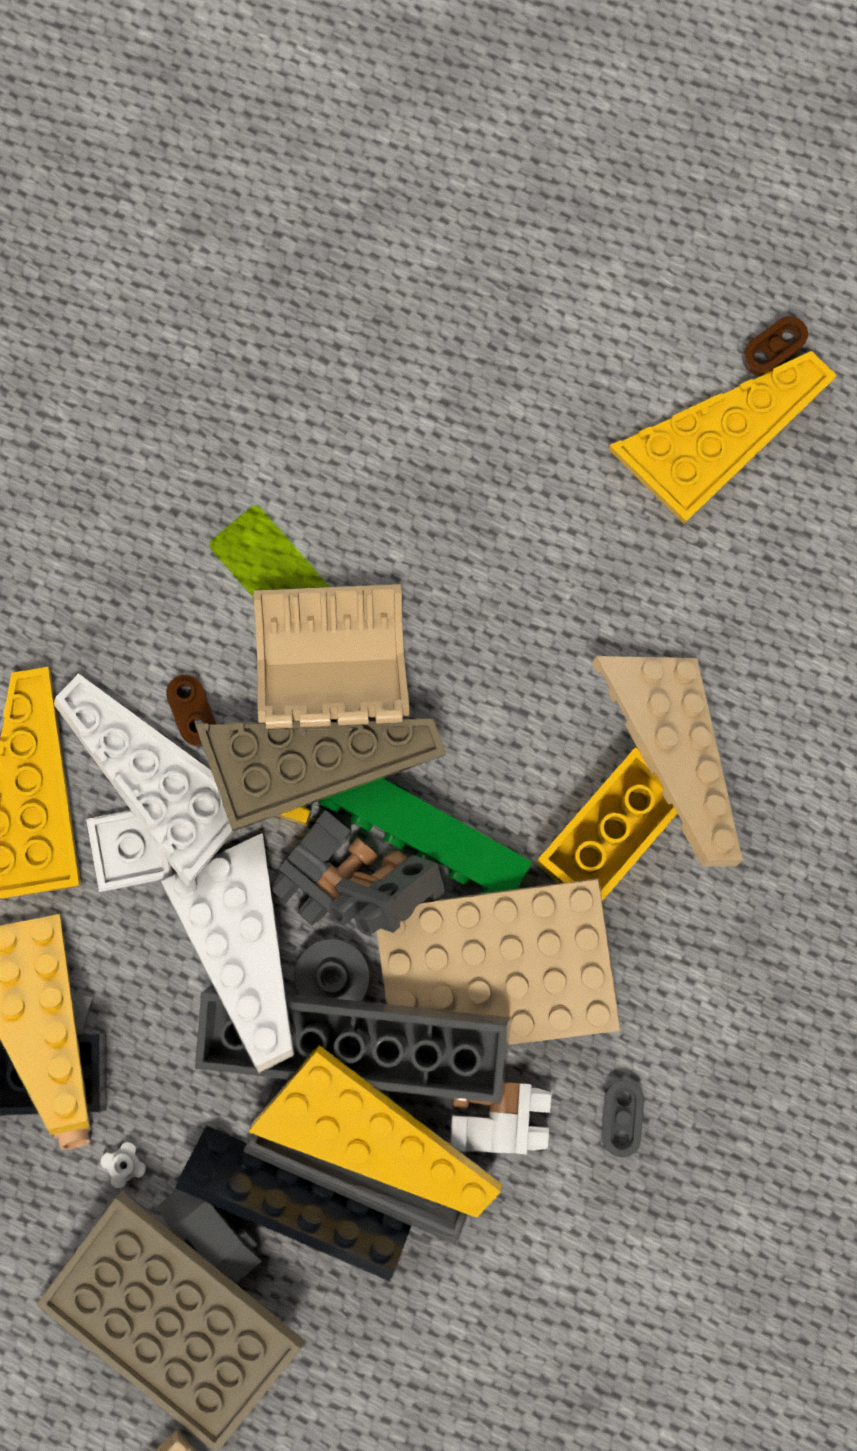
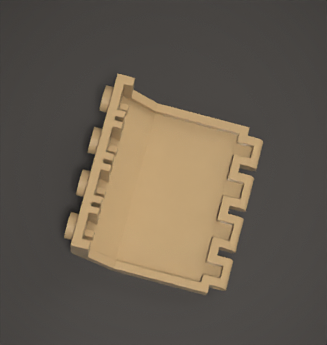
(330, 656)

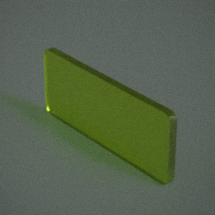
(263, 555)

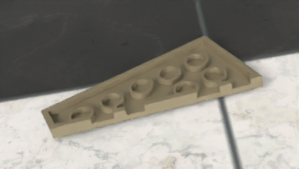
(287, 768)

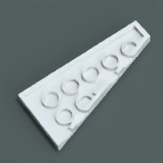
(236, 938)

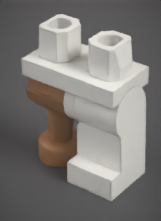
(507, 1125)

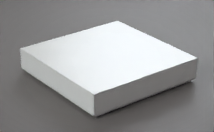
(124, 852)

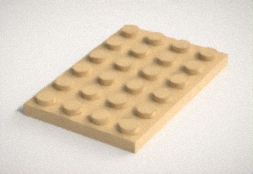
(509, 955)

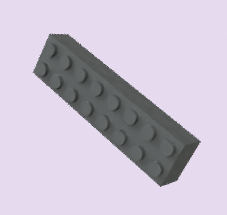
(382, 1043)

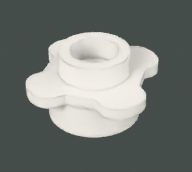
(112, 1162)

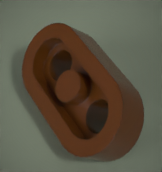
(773, 346)
(189, 709)

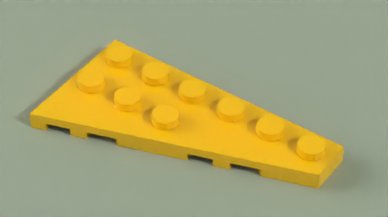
(709, 443)
(34, 799)
(40, 1021)
(355, 1126)

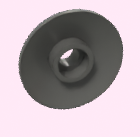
(332, 954)

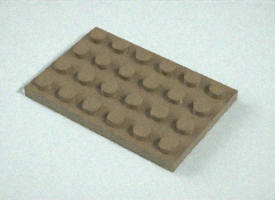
(170, 1322)

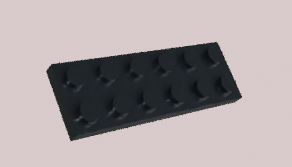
(292, 1205)

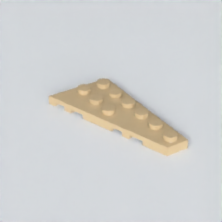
(677, 741)

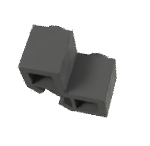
(210, 1234)

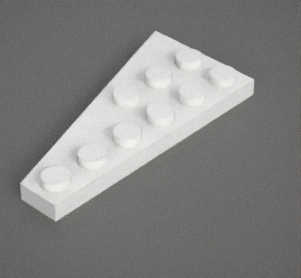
(155, 777)

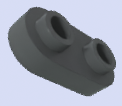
(622, 1118)

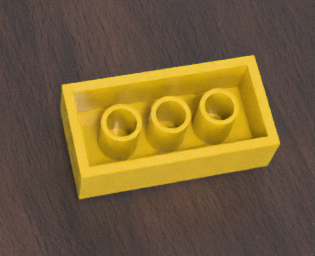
(611, 828)

